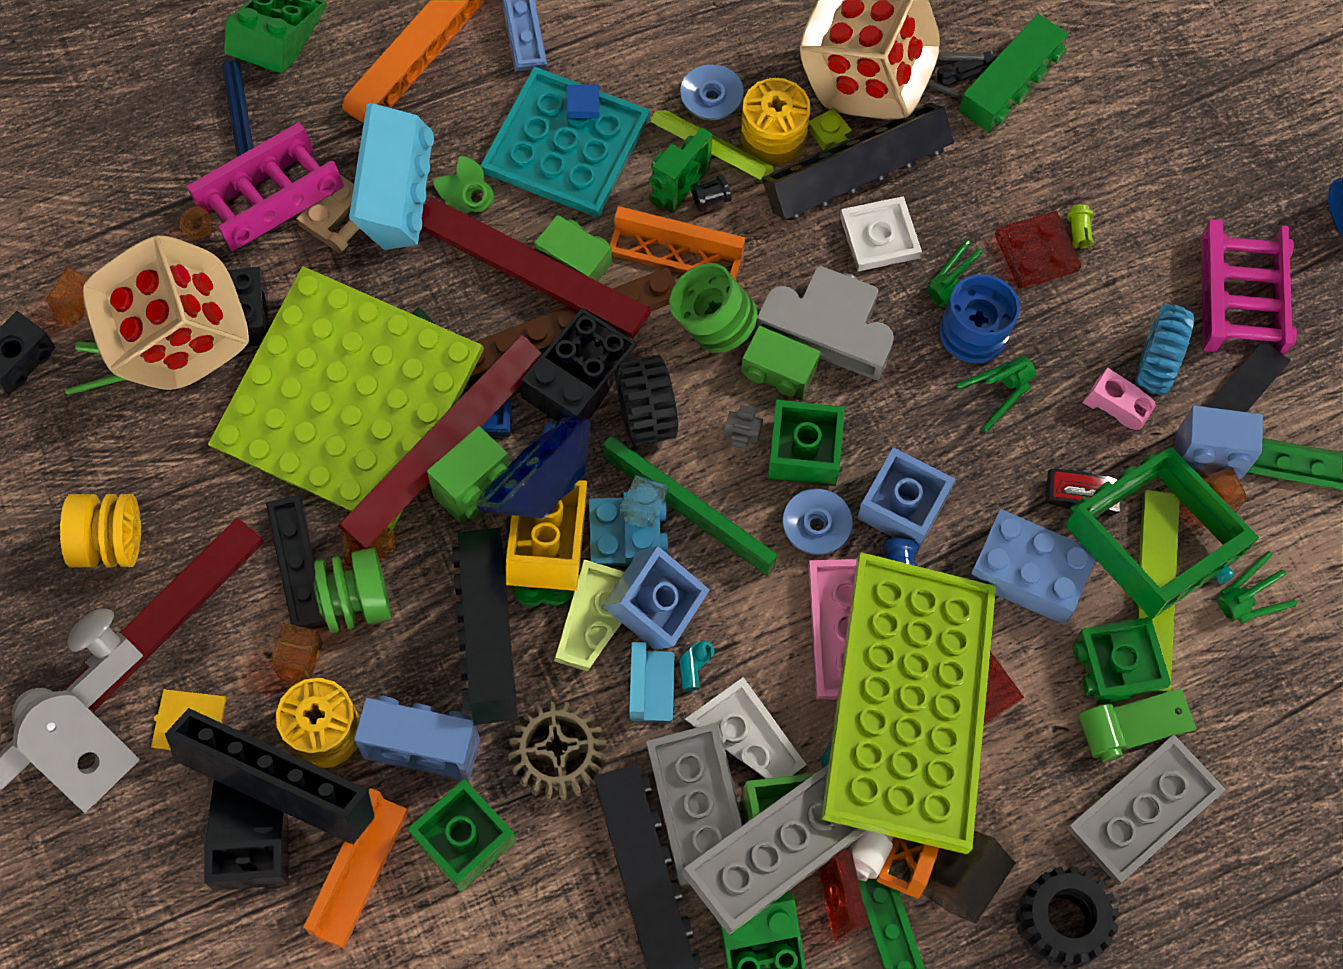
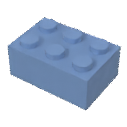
(1033, 566)
(417, 738)

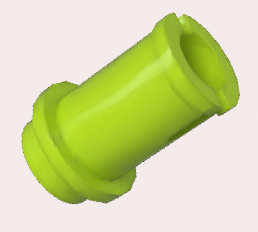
(1080, 219)

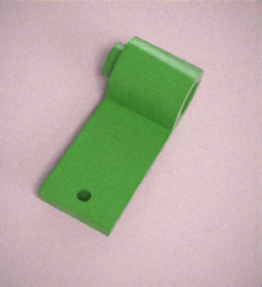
(1135, 724)

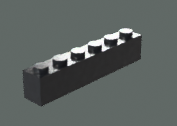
(858, 161)
(486, 627)
(271, 776)
(644, 871)

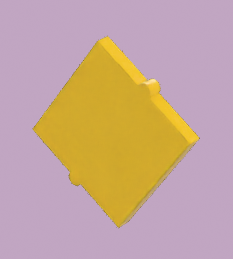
(175, 703)

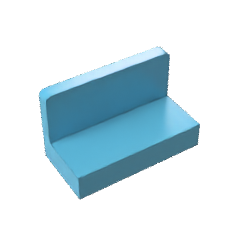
(651, 685)

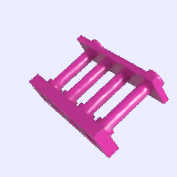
(254, 167)
(1216, 300)

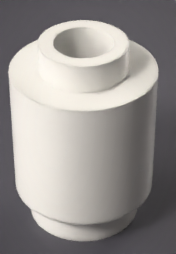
(870, 854)

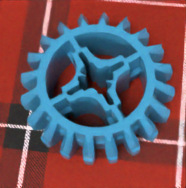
(1164, 349)

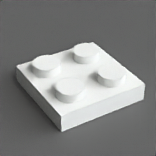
(880, 233)

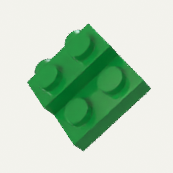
(678, 169)
(1121, 660)

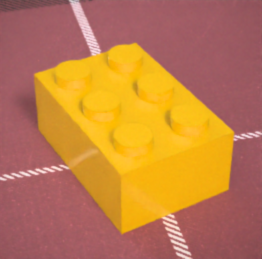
(549, 548)

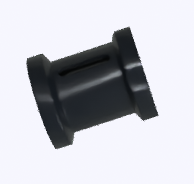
(711, 193)

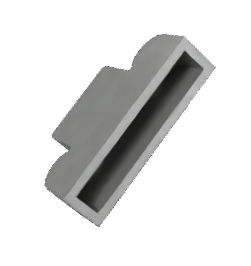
(832, 320)

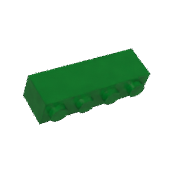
(1013, 73)

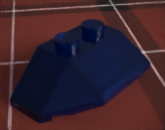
(541, 473)

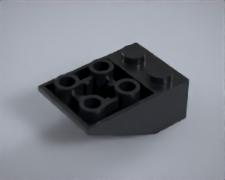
(577, 368)
(244, 842)

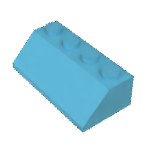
(391, 176)

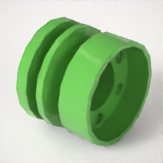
(713, 308)
(352, 590)

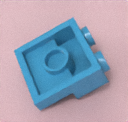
(616, 541)

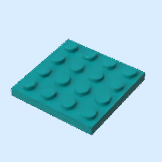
(563, 156)

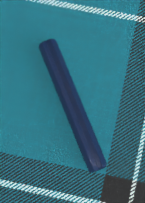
(237, 107)

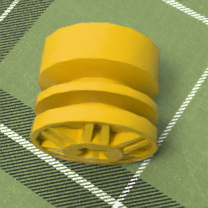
(775, 120)
(100, 530)
(332, 737)

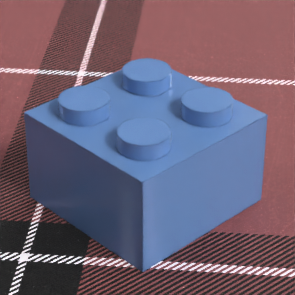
(1220, 440)
(905, 497)
(656, 598)

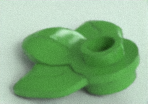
(460, 188)

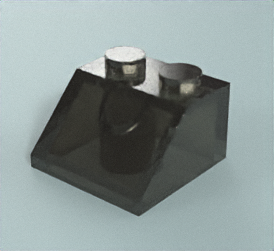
(968, 881)

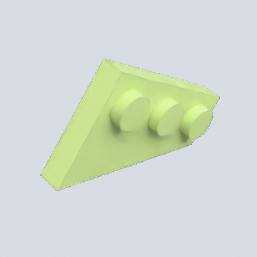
(587, 622)

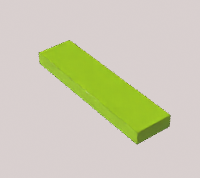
(720, 148)

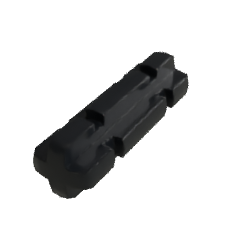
(964, 69)

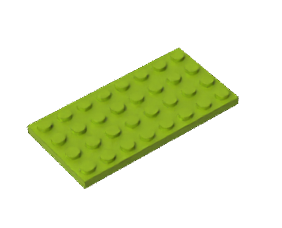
(911, 704)

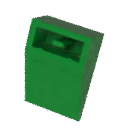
(271, 31)
(766, 940)

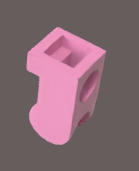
(1120, 400)

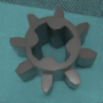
(743, 427)

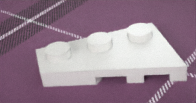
(750, 732)

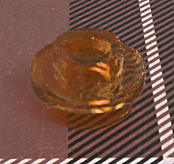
(189, 216)

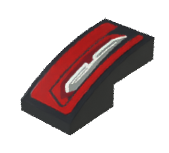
(1069, 486)

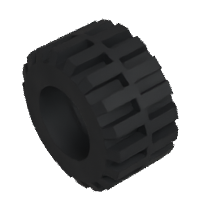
(647, 400)
(1092, 901)

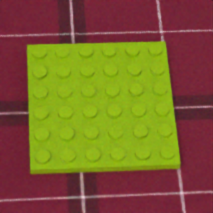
(342, 390)

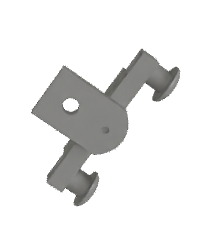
(59, 727)

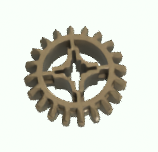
(570, 748)

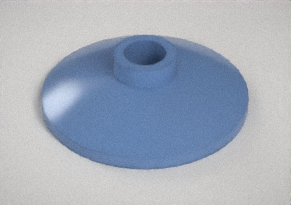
(715, 82)
(819, 507)

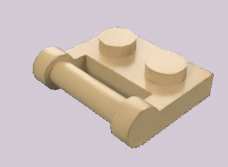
(327, 215)

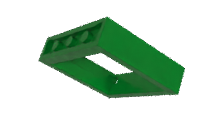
(1195, 495)

